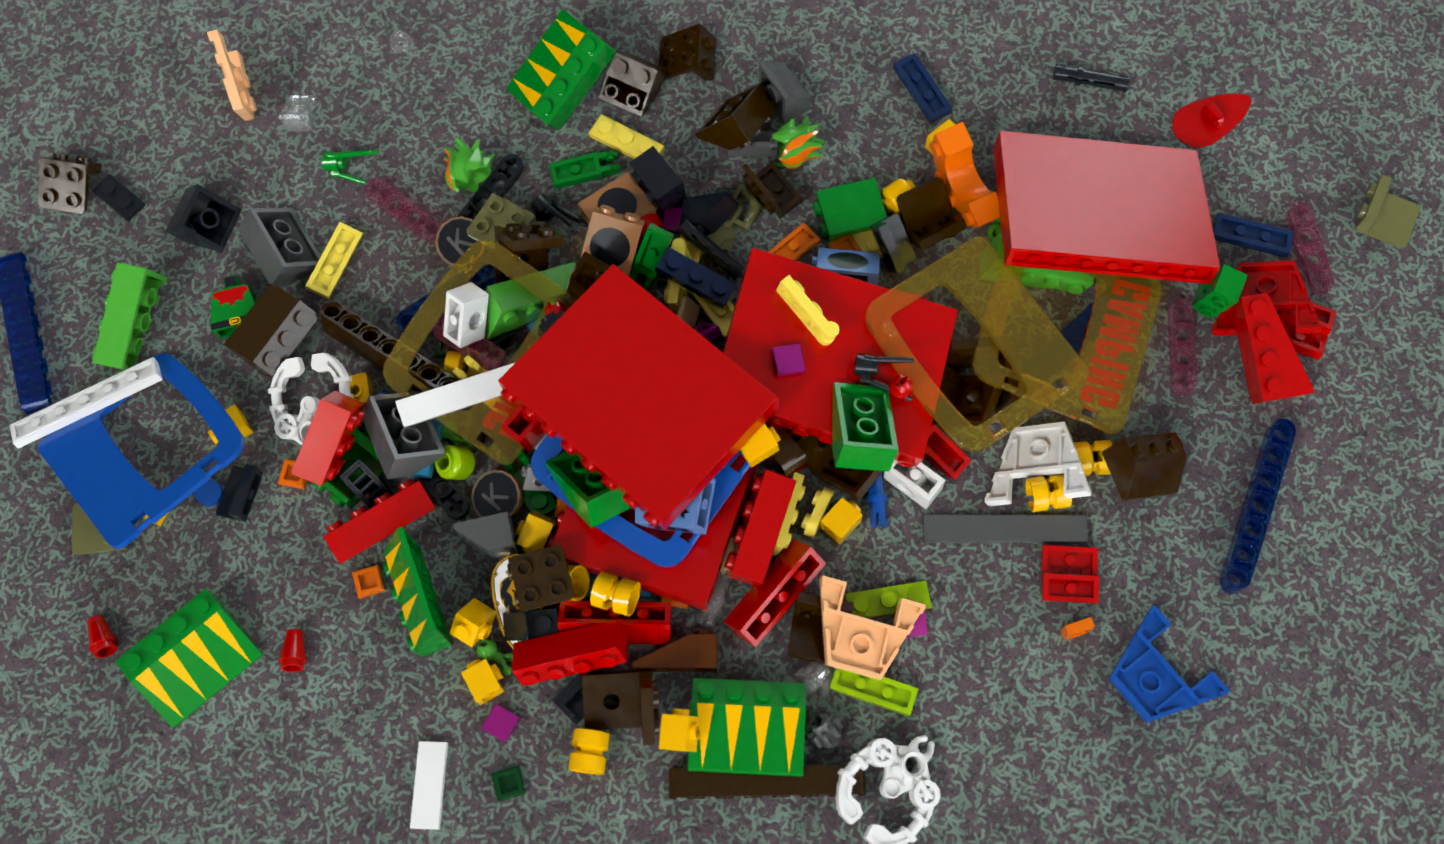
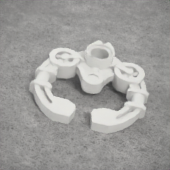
(296, 426)
(896, 780)

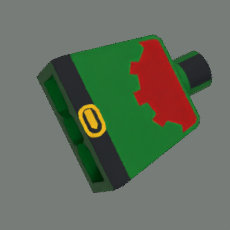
(230, 306)

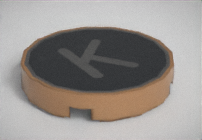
(453, 239)
(497, 493)

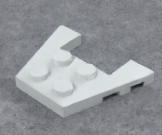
(1039, 452)

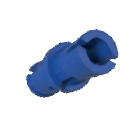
(876, 501)

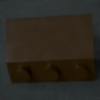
(739, 118)
(271, 330)
(1146, 465)

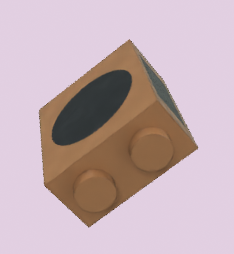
(621, 195)
(613, 237)

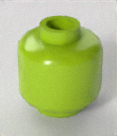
(456, 464)

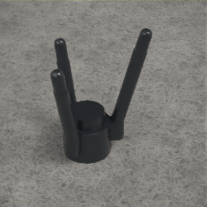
(549, 208)
(867, 365)

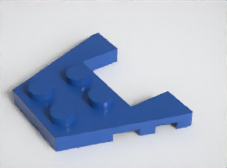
(1151, 682)

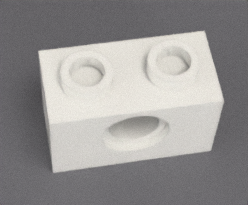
(465, 314)
(916, 482)

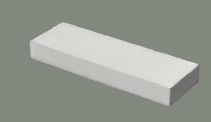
(429, 785)

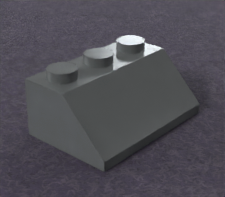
(279, 244)
(399, 448)

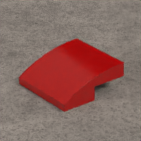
(1309, 343)
(1065, 585)

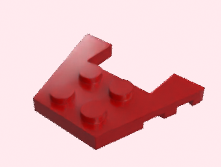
(1285, 290)

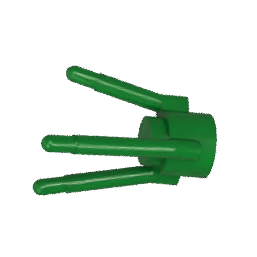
(338, 160)

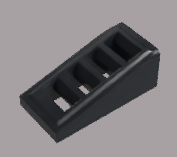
(351, 470)

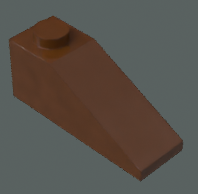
(688, 654)

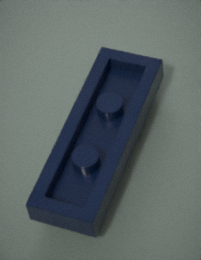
(922, 88)
(1252, 235)
(695, 277)

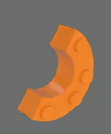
(962, 183)

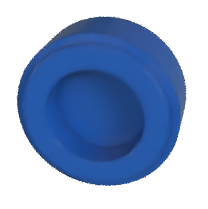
(209, 493)

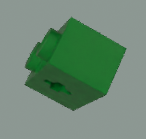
(1221, 293)

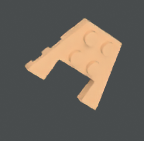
(235, 78)
(858, 642)

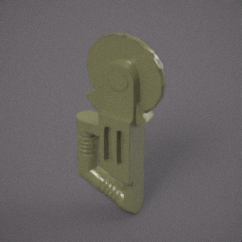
(725, 234)

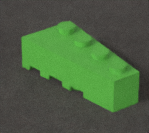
(1047, 278)
(515, 306)
(126, 315)

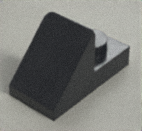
(530, 624)

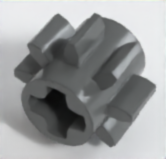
(824, 730)

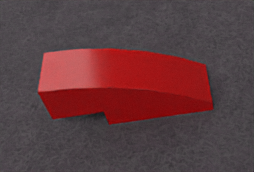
(945, 454)

